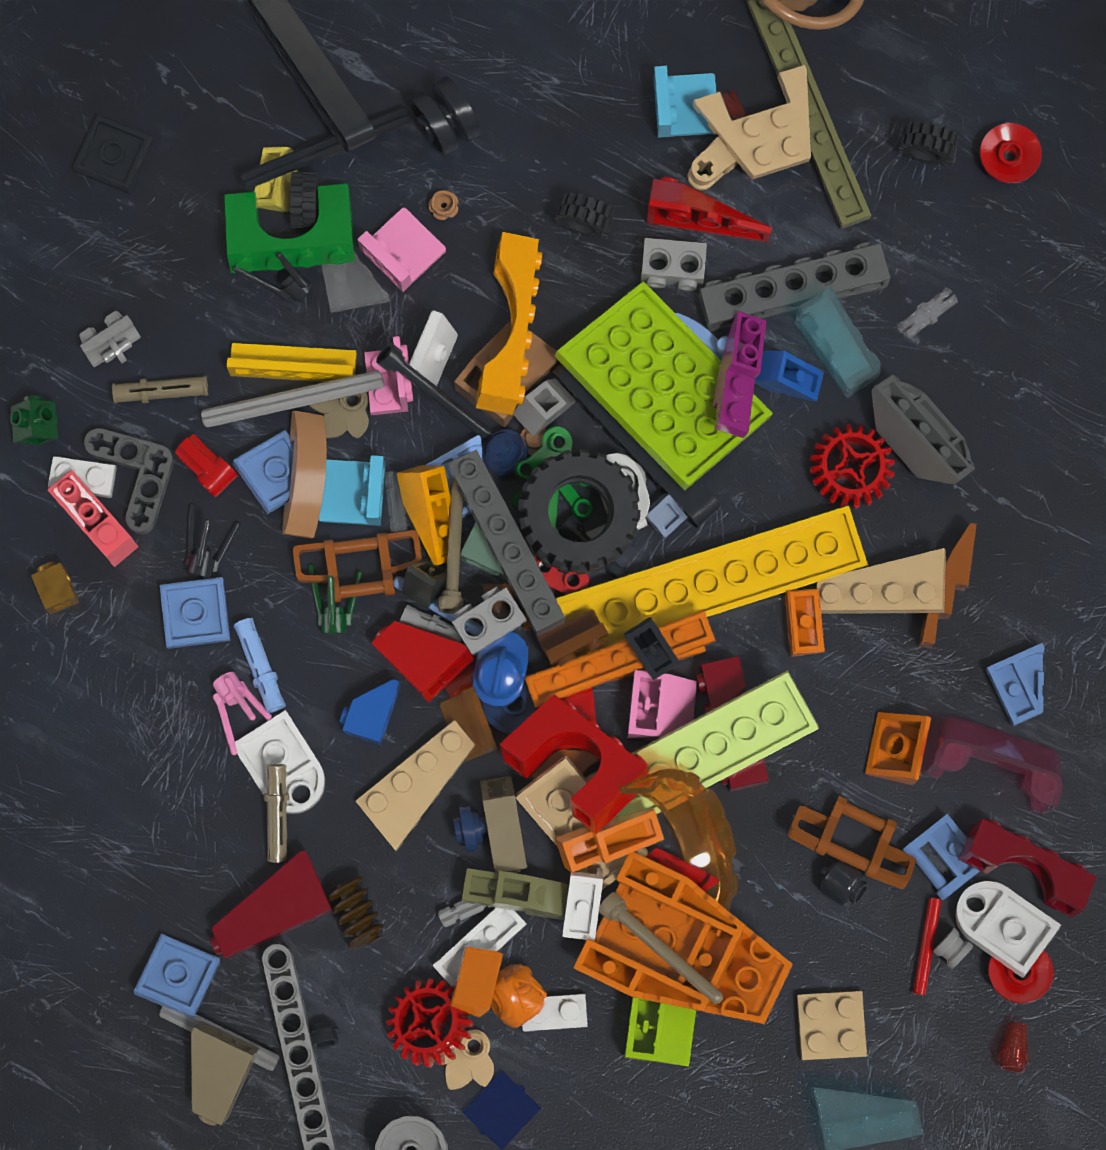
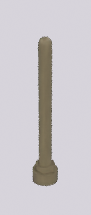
(451, 598)
(615, 909)

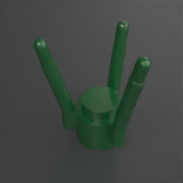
(332, 618)

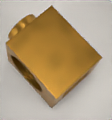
(54, 587)

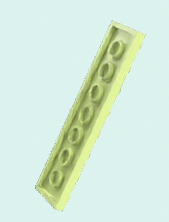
(730, 736)

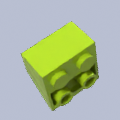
(660, 1032)

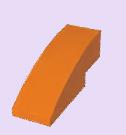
(616, 839)

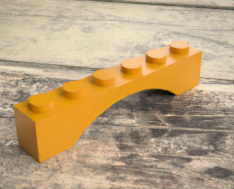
(501, 377)

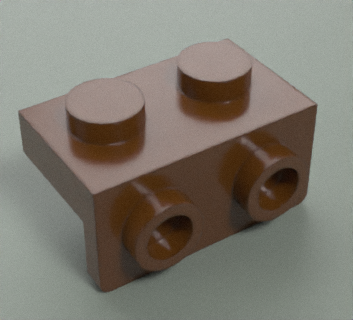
(573, 637)

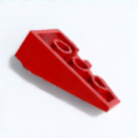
(688, 209)

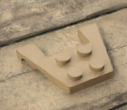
(769, 138)

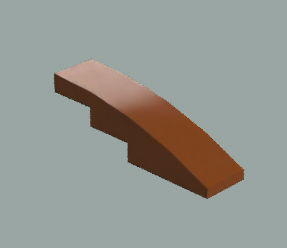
(956, 578)

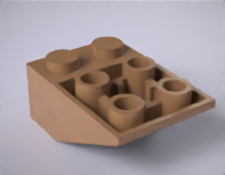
(541, 361)

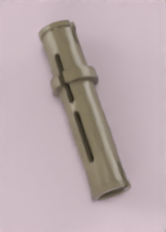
(124, 393)
(276, 812)

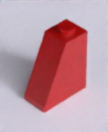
(422, 657)

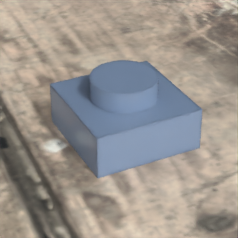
(665, 515)

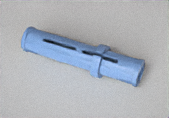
(263, 675)

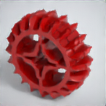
(848, 454)
(419, 1030)

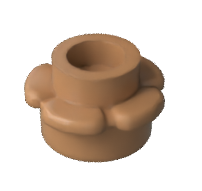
(443, 197)

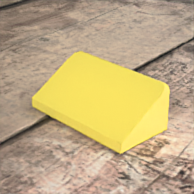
(276, 192)

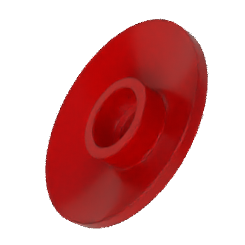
(1015, 140)
(1022, 991)

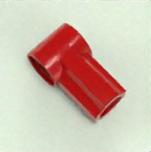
(210, 470)

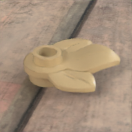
(469, 1064)

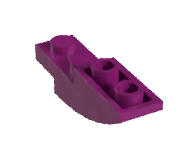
(737, 374)

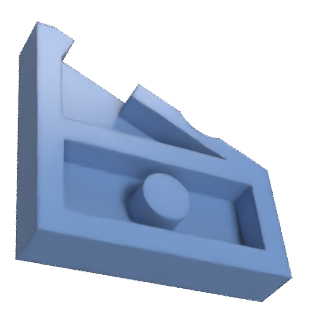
(1020, 684)

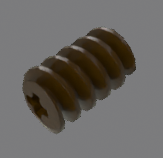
(355, 913)

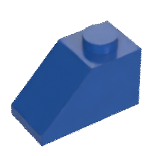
(789, 375)
(370, 713)

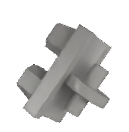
(109, 342)

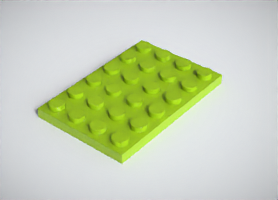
(656, 383)

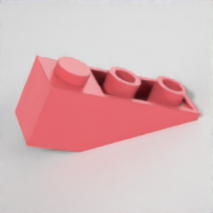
(93, 518)

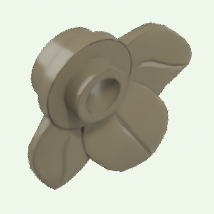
(341, 416)

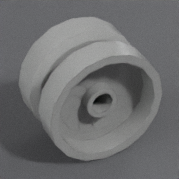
(411, 1132)

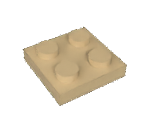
(831, 1025)

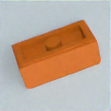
(804, 622)
(476, 980)

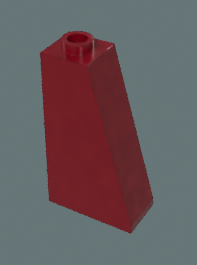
(276, 907)

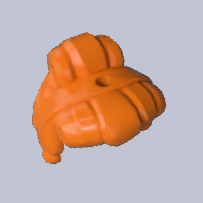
(517, 996)

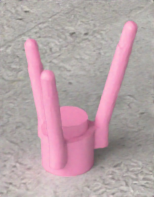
(232, 691)

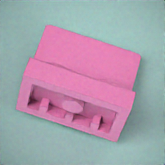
(402, 249)
(396, 388)

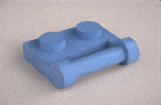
(947, 843)

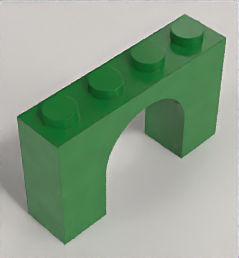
(326, 243)

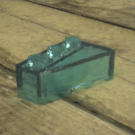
(861, 1119)

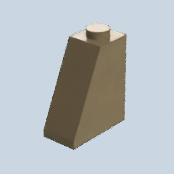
(503, 824)
(218, 1071)

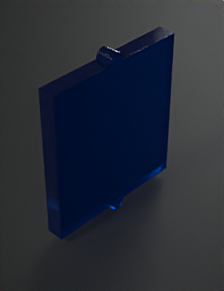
(502, 1110)

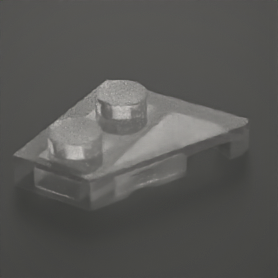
(352, 286)

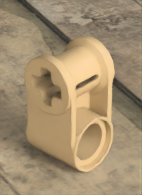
(715, 160)

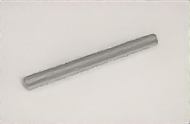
(292, 398)

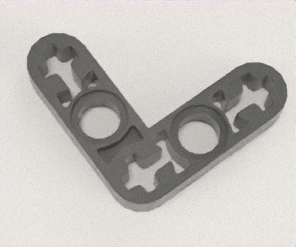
(141, 462)

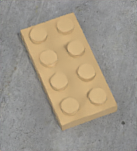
(549, 805)

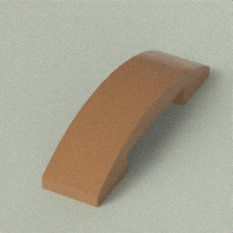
(307, 475)

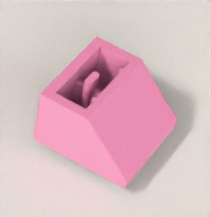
(660, 705)

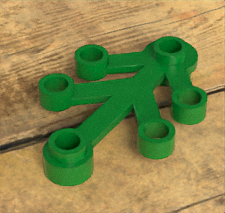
(548, 449)

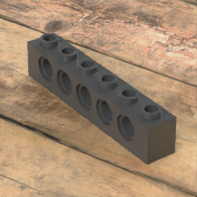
(867, 257)
(506, 543)

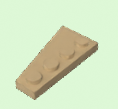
(896, 586)
(409, 790)

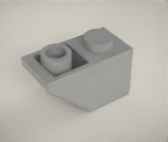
(543, 406)

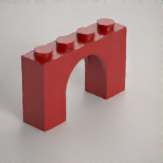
(560, 727)

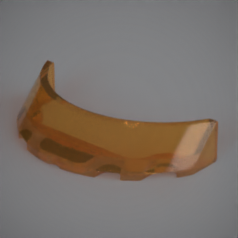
(697, 822)

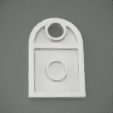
(281, 743)
(1006, 927)

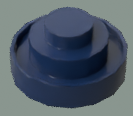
(504, 451)
(470, 827)

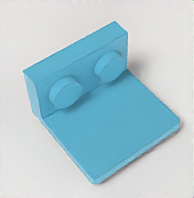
(674, 102)
(353, 492)

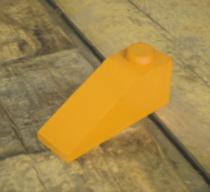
(428, 504)

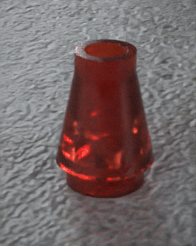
(1015, 1050)

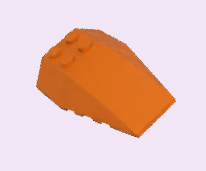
(699, 932)

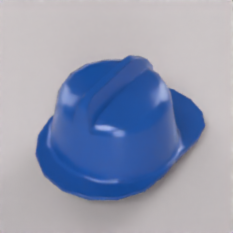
(501, 670)

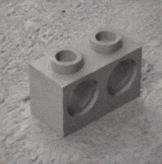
(674, 255)
(493, 627)

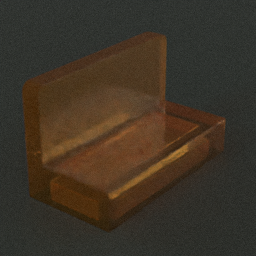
(471, 718)

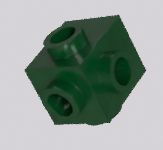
(34, 421)

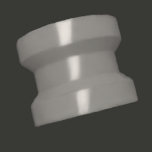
(952, 948)

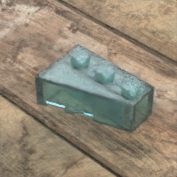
(837, 342)

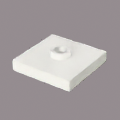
(434, 347)

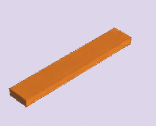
(614, 661)

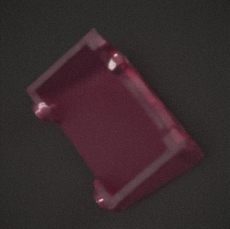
(962, 739)

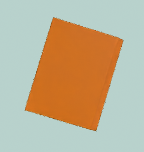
(898, 747)

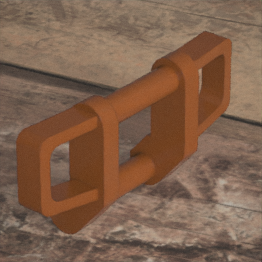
(332, 548)
(882, 849)

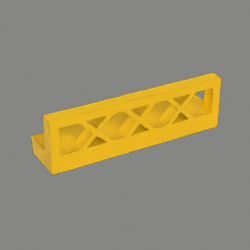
(291, 362)

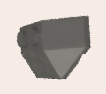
(920, 432)

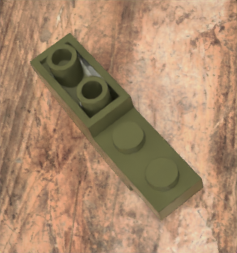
(516, 892)

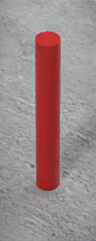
(926, 947)

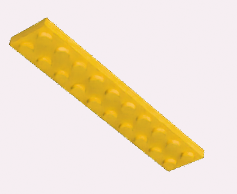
(724, 576)

